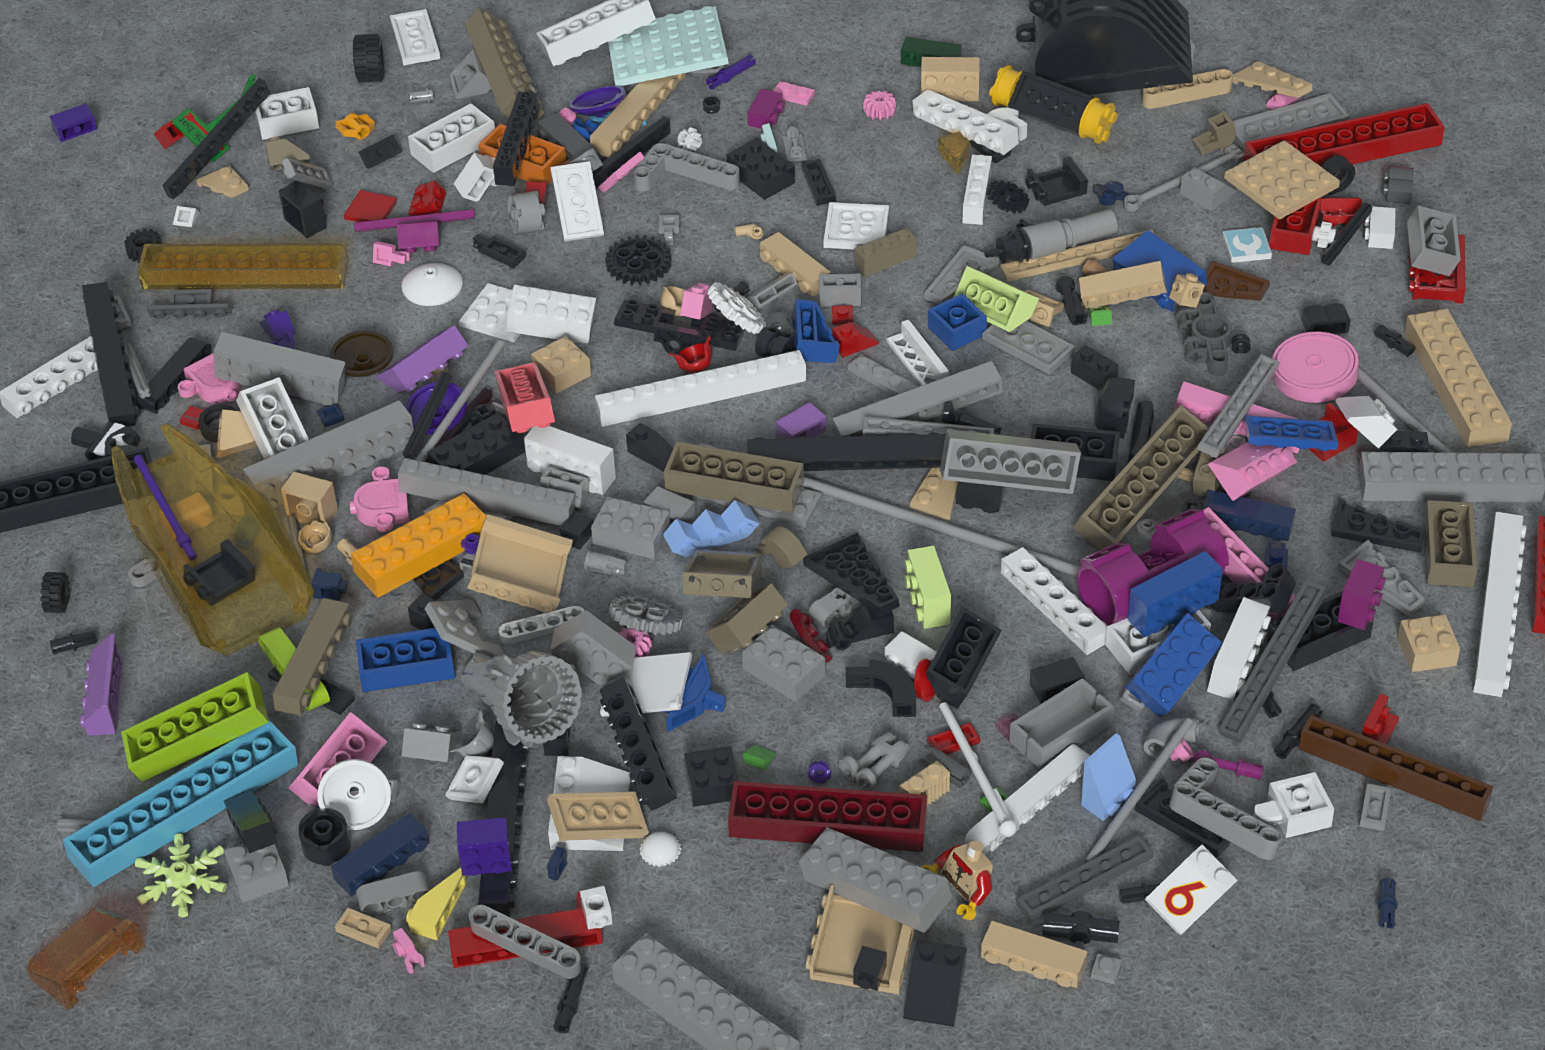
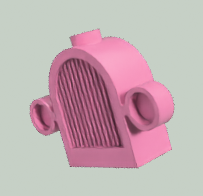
(201, 381)
(380, 502)

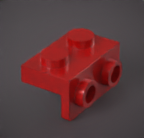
(427, 198)
(1339, 209)

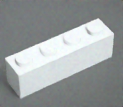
(976, 189)

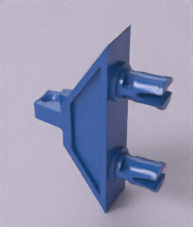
(696, 697)

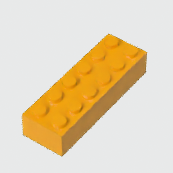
(417, 545)

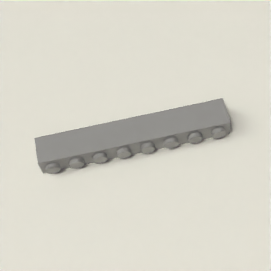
(926, 400)
(486, 492)

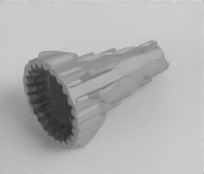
(529, 695)

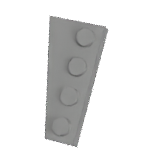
(948, 280)
(1396, 590)

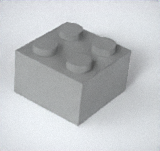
(255, 872)

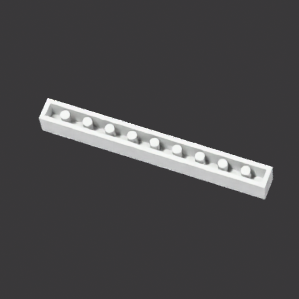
(700, 388)
(1498, 605)

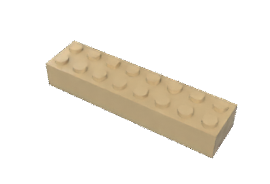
(1458, 378)

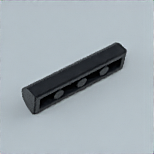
(1141, 428)

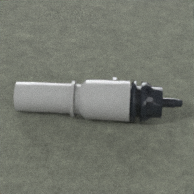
(1052, 236)

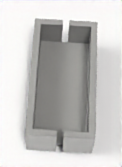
(1060, 723)

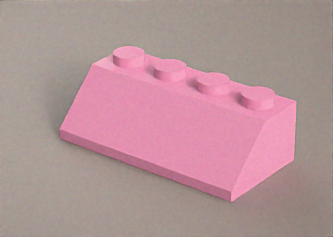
(1250, 467)
(349, 741)

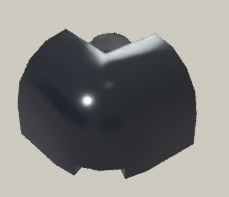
(1114, 405)

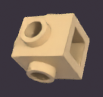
(1187, 290)

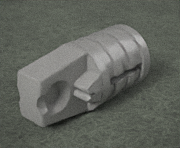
(604, 563)

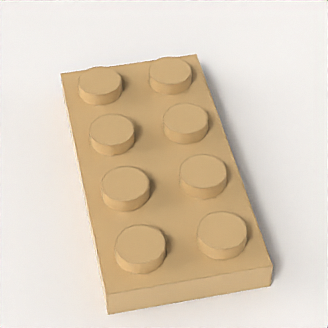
(597, 816)

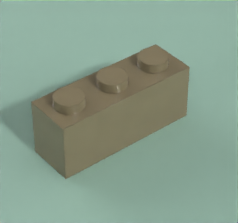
(885, 252)

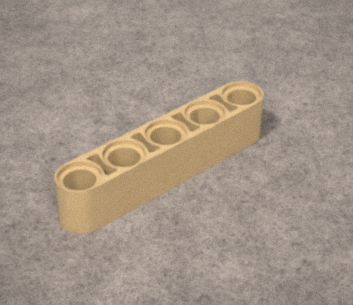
(1203, 86)

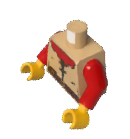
(967, 872)

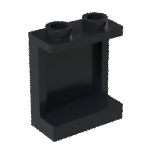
(1058, 183)
(220, 574)

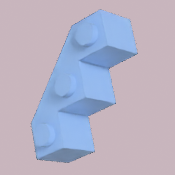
(711, 529)

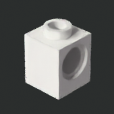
(596, 907)

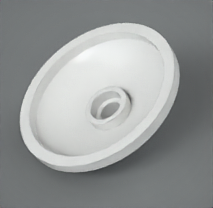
(432, 284)
(358, 808)

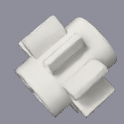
(689, 139)
(1324, 235)

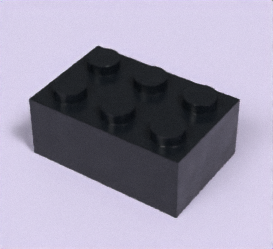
(762, 168)

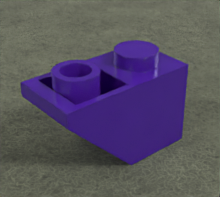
(277, 325)

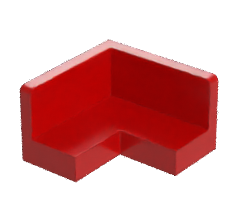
(1344, 430)

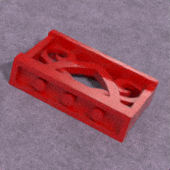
(1447, 289)

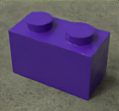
(73, 122)

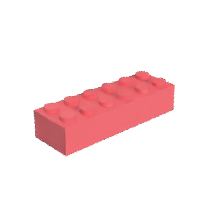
(524, 397)

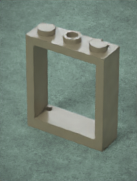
(722, 573)

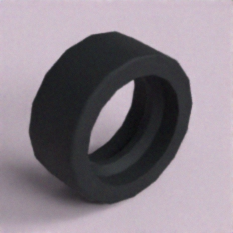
(1346, 174)
(209, 415)

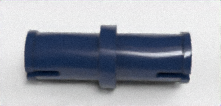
(1387, 903)

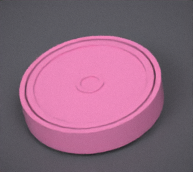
(1316, 367)

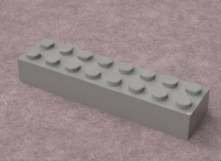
(336, 451)
(1451, 477)
(694, 1001)

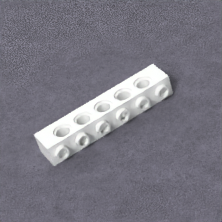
(970, 122)
(49, 379)
(1054, 600)

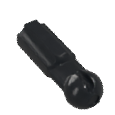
(1072, 301)

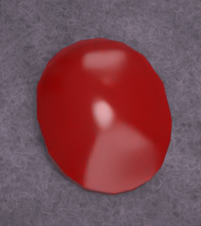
(921, 683)

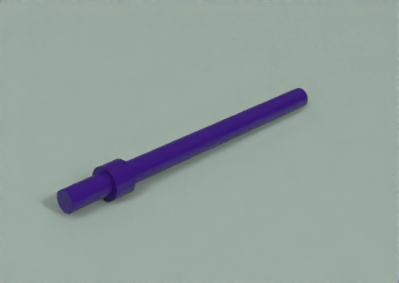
(182, 538)

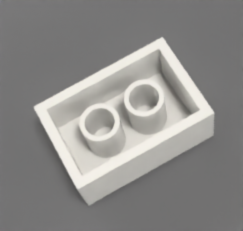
(287, 113)

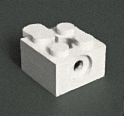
(1289, 798)

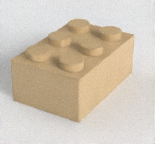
(951, 77)

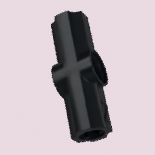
(1081, 927)

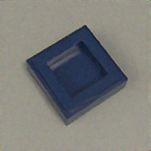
(330, 415)
(557, 863)

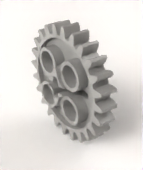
(632, 613)

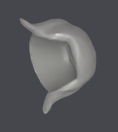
(480, 742)

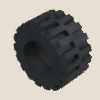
(368, 58)

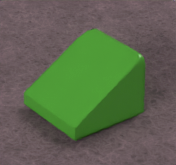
(1100, 316)
(758, 757)

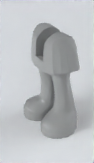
(883, 748)

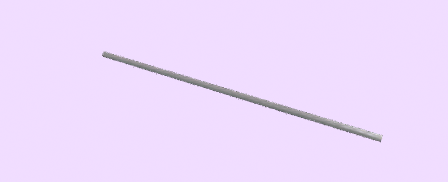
(941, 526)

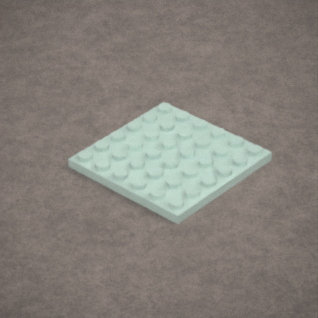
(669, 47)

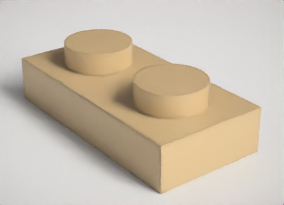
(363, 928)

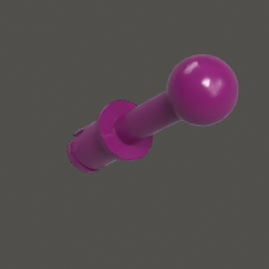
(1242, 767)

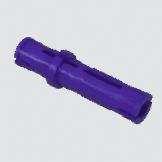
(725, 75)

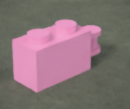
(696, 302)

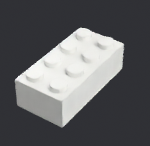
(450, 138)
(550, 314)
(271, 417)
(570, 454)
(1132, 648)
(1239, 649)

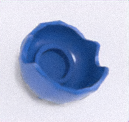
(585, 129)

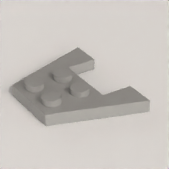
(455, 627)

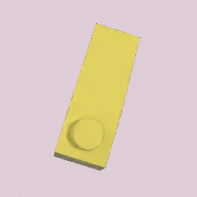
(435, 907)

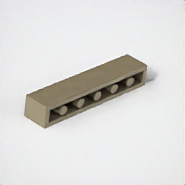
(312, 657)

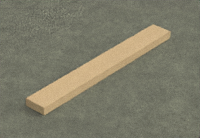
(1068, 258)

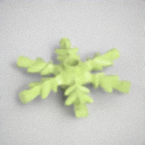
(180, 875)

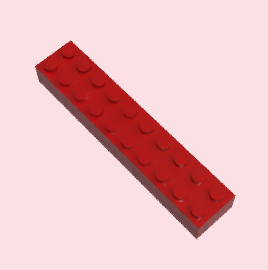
(1362, 137)

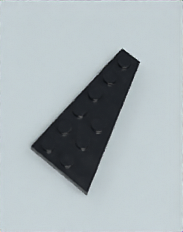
(854, 572)

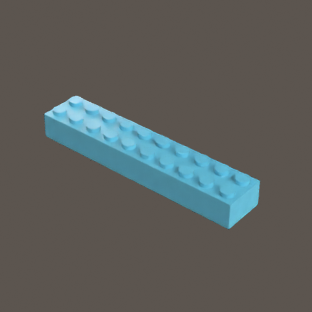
(179, 803)

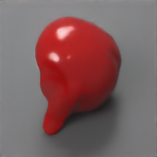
(694, 358)

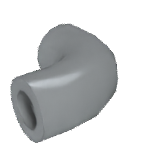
(1163, 732)

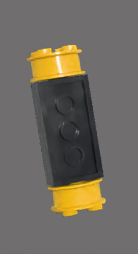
(1053, 104)

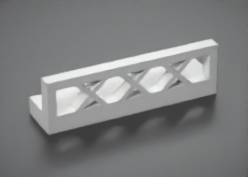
(921, 350)

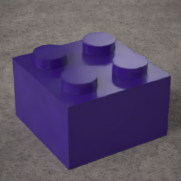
(484, 846)

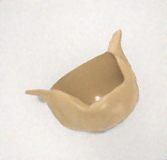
(672, 299)

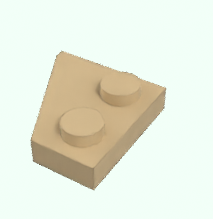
(224, 181)

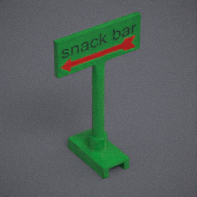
(197, 130)

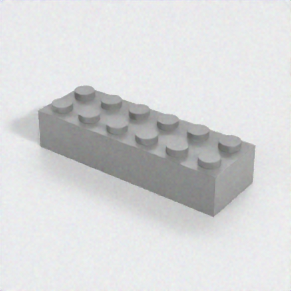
(300, 372)
(1009, 461)
(876, 879)

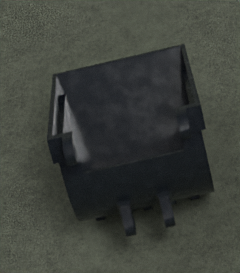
(1110, 43)

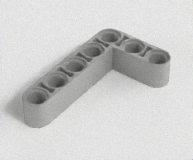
(685, 163)
(1194, 802)

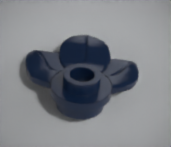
(1110, 193)

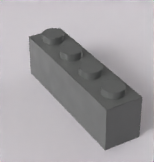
(558, 131)

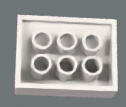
(586, 776)

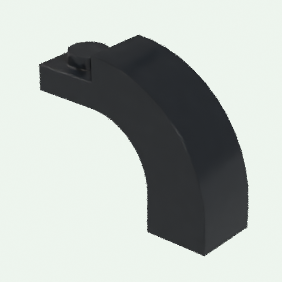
(889, 680)

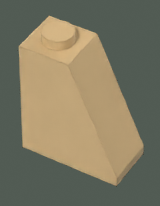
(233, 434)

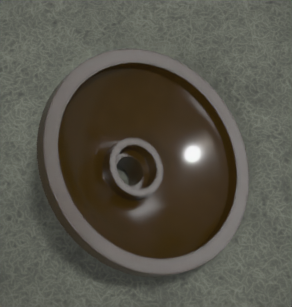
(363, 352)

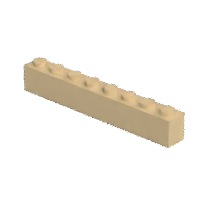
(631, 113)

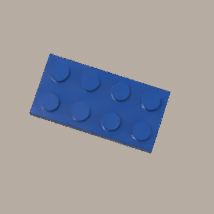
(1290, 432)

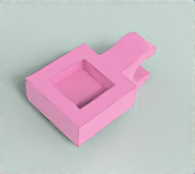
(386, 255)
(404, 947)

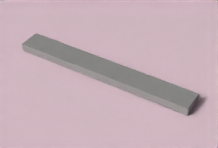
(1238, 406)

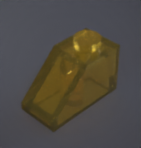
(954, 150)

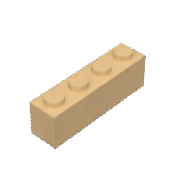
(789, 258)
(1123, 285)
(1034, 954)

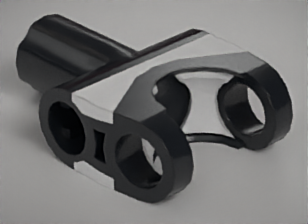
(101, 443)

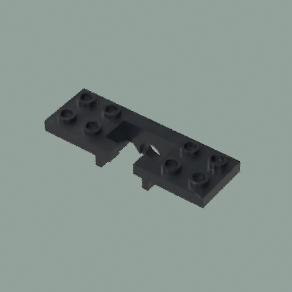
(654, 320)

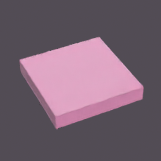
(621, 172)

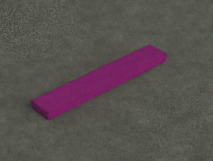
(392, 223)

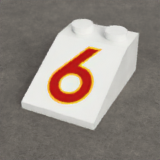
(1191, 890)

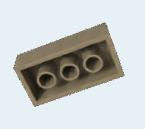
(1450, 543)

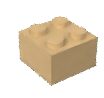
(561, 364)
(309, 498)
(1428, 643)

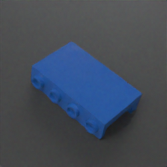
(1150, 249)

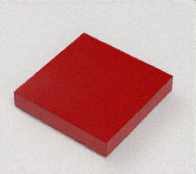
(369, 207)

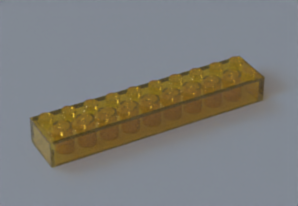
(244, 266)

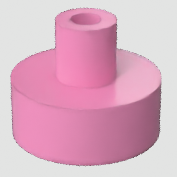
(568, 115)
(1183, 752)

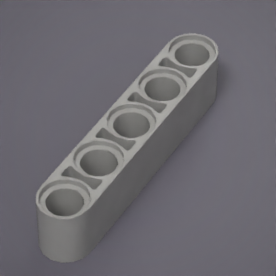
(532, 951)

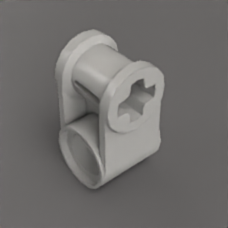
(831, 607)

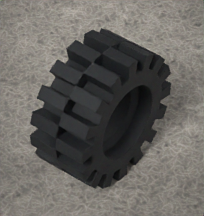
(140, 238)
(55, 592)

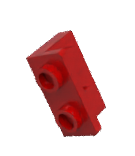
(1380, 721)

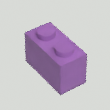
(802, 422)

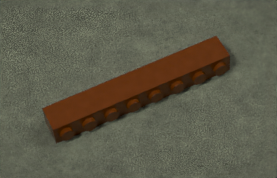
(1396, 768)

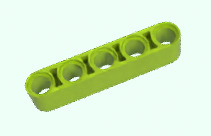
(279, 652)

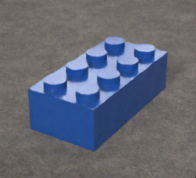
(1174, 594)
(404, 660)
(1173, 665)

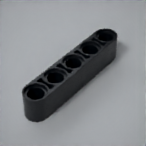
(166, 381)

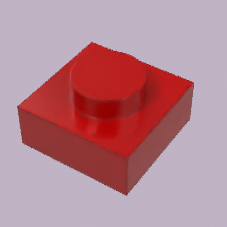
(842, 314)

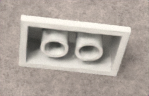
(1368, 417)

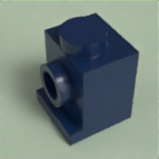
(328, 585)

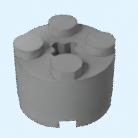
(525, 212)

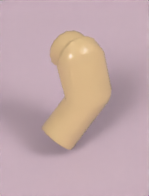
(750, 230)

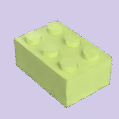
(927, 587)

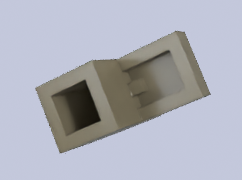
(1219, 137)
(783, 546)

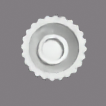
(660, 849)

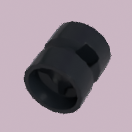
(770, 345)

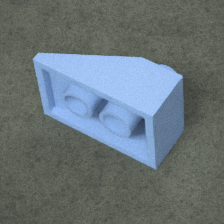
(1107, 779)

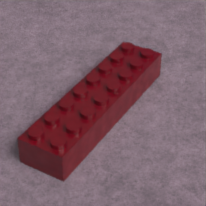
(804, 812)

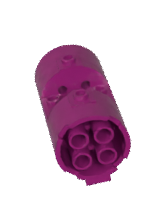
(1110, 573)

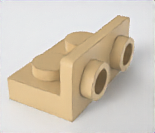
(1045, 309)

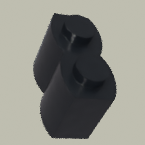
(1328, 319)

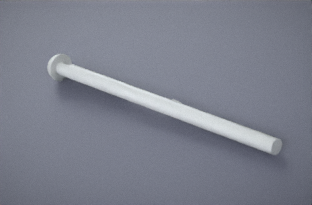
(1007, 825)

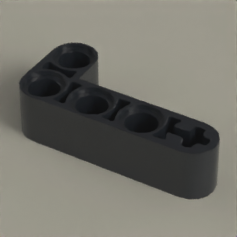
(1273, 591)

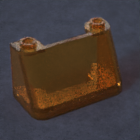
(81, 951)

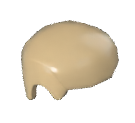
(315, 537)

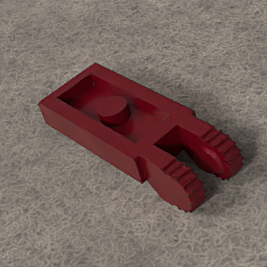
(809, 633)

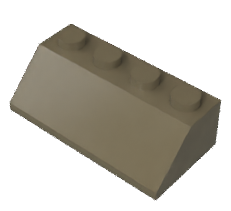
(279, 149)

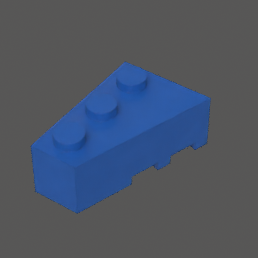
(812, 334)

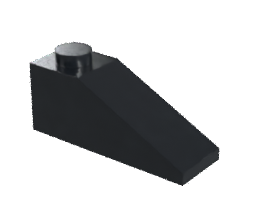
(648, 446)

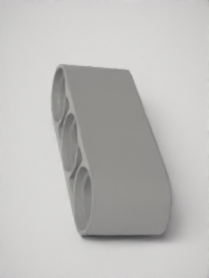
(392, 893)

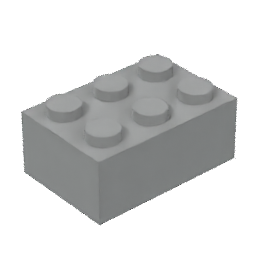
(1433, 240)
(630, 527)
(593, 648)
(783, 663)

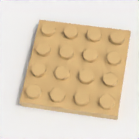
(1281, 179)

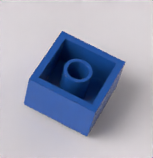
(957, 322)

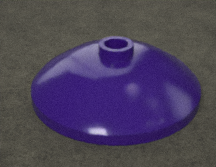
(597, 101)
(419, 399)

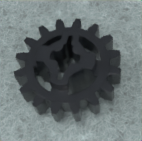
(1007, 196)

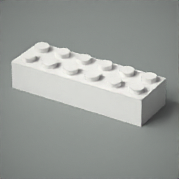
(593, 28)

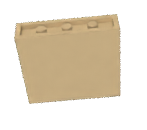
(519, 564)
(844, 931)

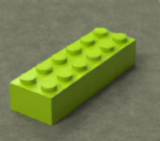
(194, 727)

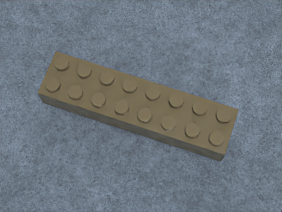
(500, 59)
(1142, 480)

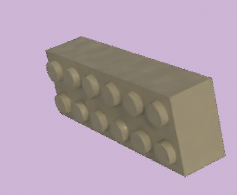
(734, 476)

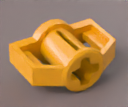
(353, 126)

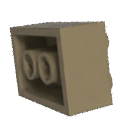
(747, 619)

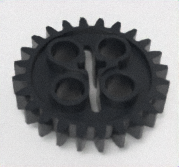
(638, 260)

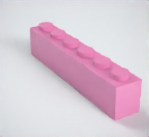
(1208, 404)
(1243, 563)

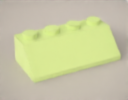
(999, 301)

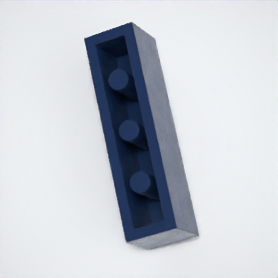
(1252, 515)
(380, 854)

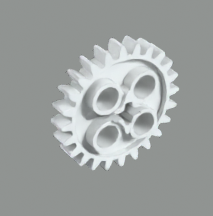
(736, 308)

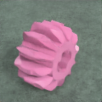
(879, 105)
(639, 639)

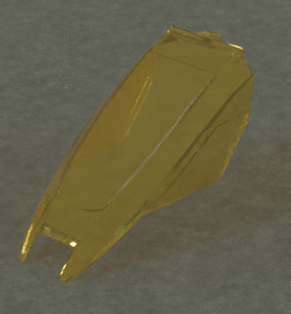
(211, 510)

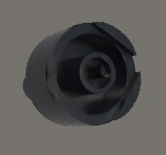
(324, 836)

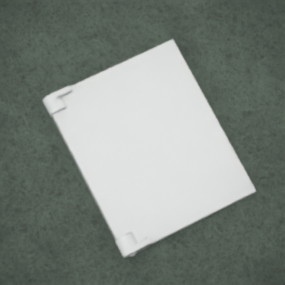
(658, 681)

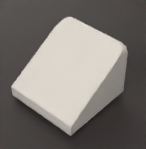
(185, 216)

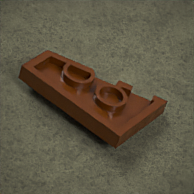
(1233, 283)

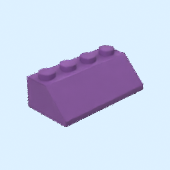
(423, 360)
(102, 688)

